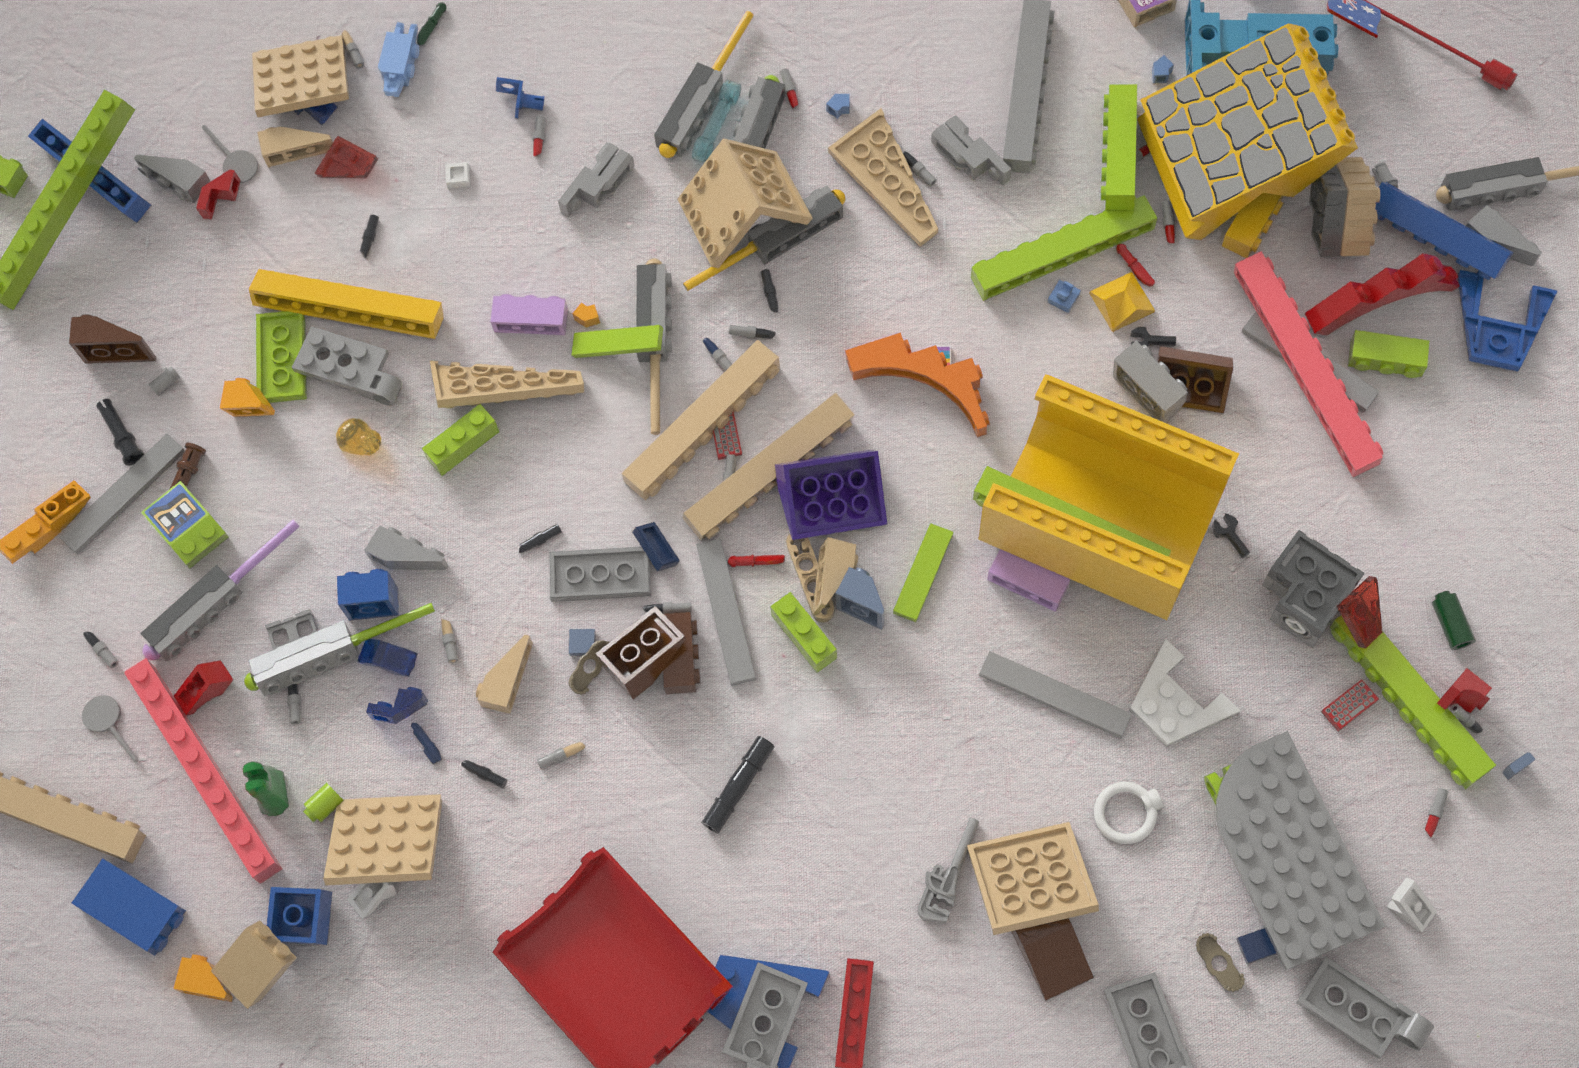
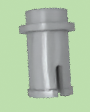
(1383, 174)
(164, 380)

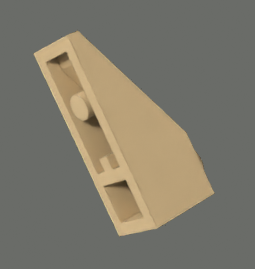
(287, 144)
(833, 563)
(504, 679)

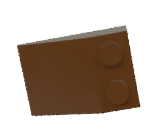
(106, 343)
(641, 652)
(1053, 956)

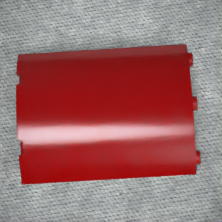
(612, 968)

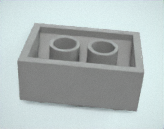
(1149, 382)

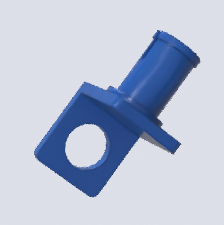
(523, 100)

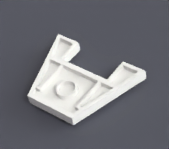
(1169, 709)

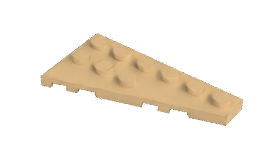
(882, 171)
(497, 383)

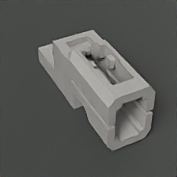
(969, 155)
(599, 182)

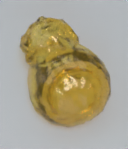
(357, 437)

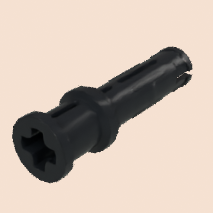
(123, 440)

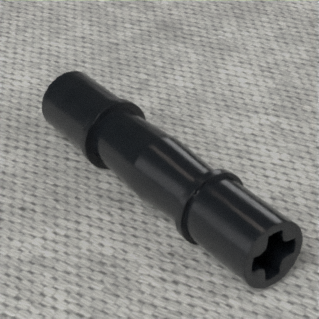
(738, 784)

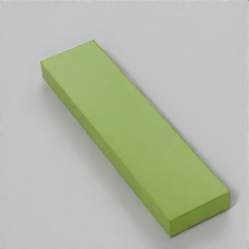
(617, 341)
(923, 572)

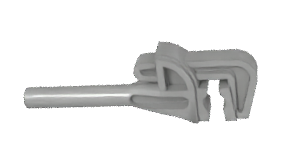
(943, 884)

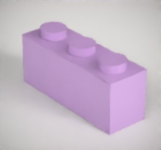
(529, 315)
(1028, 580)

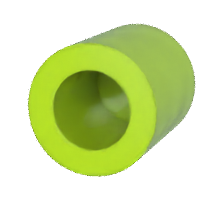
(322, 803)

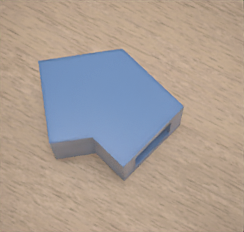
(1161, 70)
(838, 105)

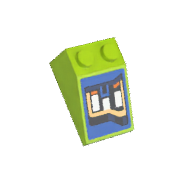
(185, 524)

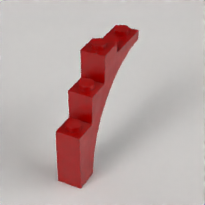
(1389, 285)

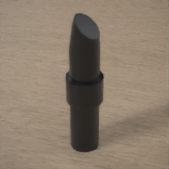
(369, 235)
(769, 290)
(539, 538)
(484, 773)

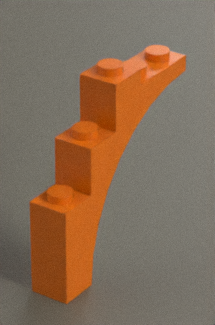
(894, 358)

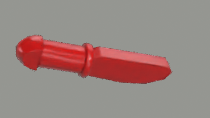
(1135, 266)
(753, 560)

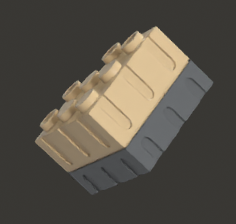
(1344, 209)

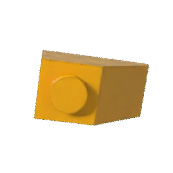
(244, 399)
(196, 979)

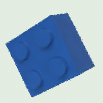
(367, 595)
(299, 915)

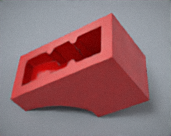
(202, 685)
(1467, 691)

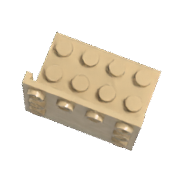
(733, 192)

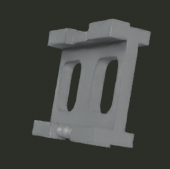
(290, 625)

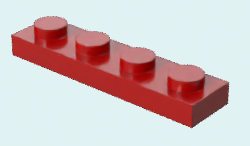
(854, 1013)

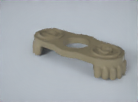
(579, 678)
(1208, 949)

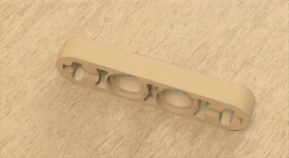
(807, 577)

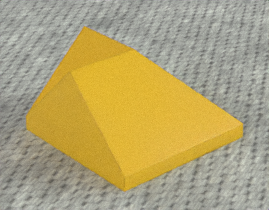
(1122, 301)

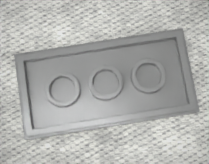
(599, 574)

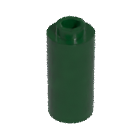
(1453, 620)

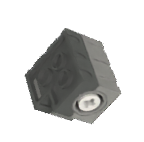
(1310, 587)

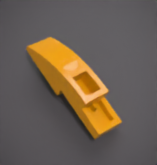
(46, 524)

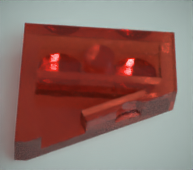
(346, 161)
(1363, 612)

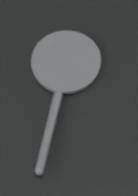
(241, 161)
(102, 714)

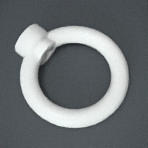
(1150, 800)

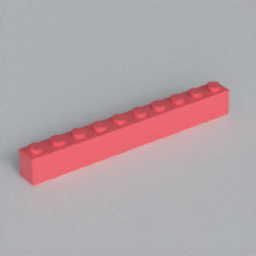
(1308, 364)
(203, 771)

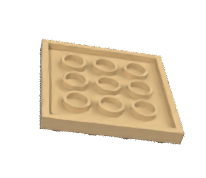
(300, 76)
(383, 840)
(1032, 878)

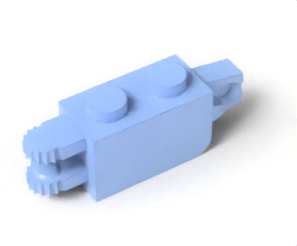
(398, 59)

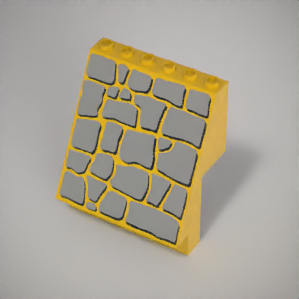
(1245, 129)

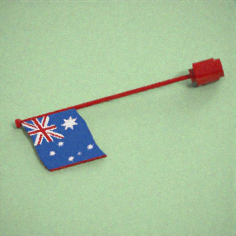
(1367, 17)

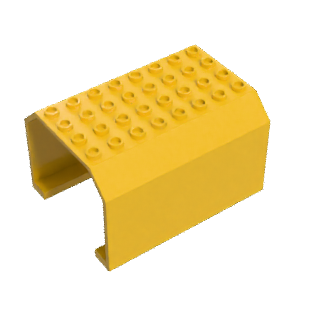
(1118, 469)

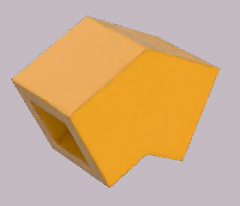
(586, 315)

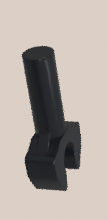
(1152, 339)
(1230, 533)

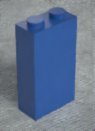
(129, 907)

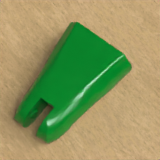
(267, 787)

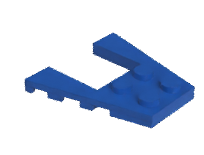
(1495, 340)
(739, 973)

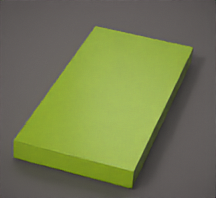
(277, 346)

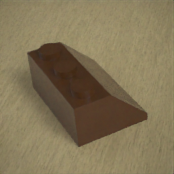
(1203, 374)

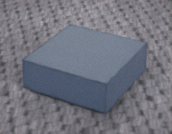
(580, 641)
(1518, 765)

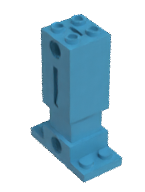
(1211, 38)

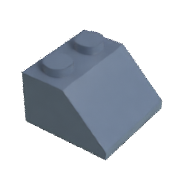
(860, 598)

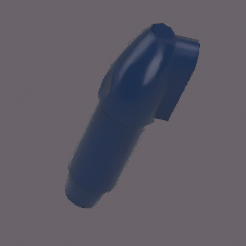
(430, 748)

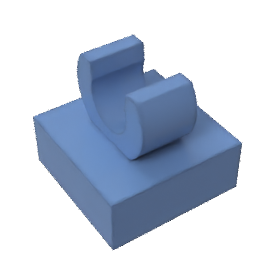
(1064, 296)

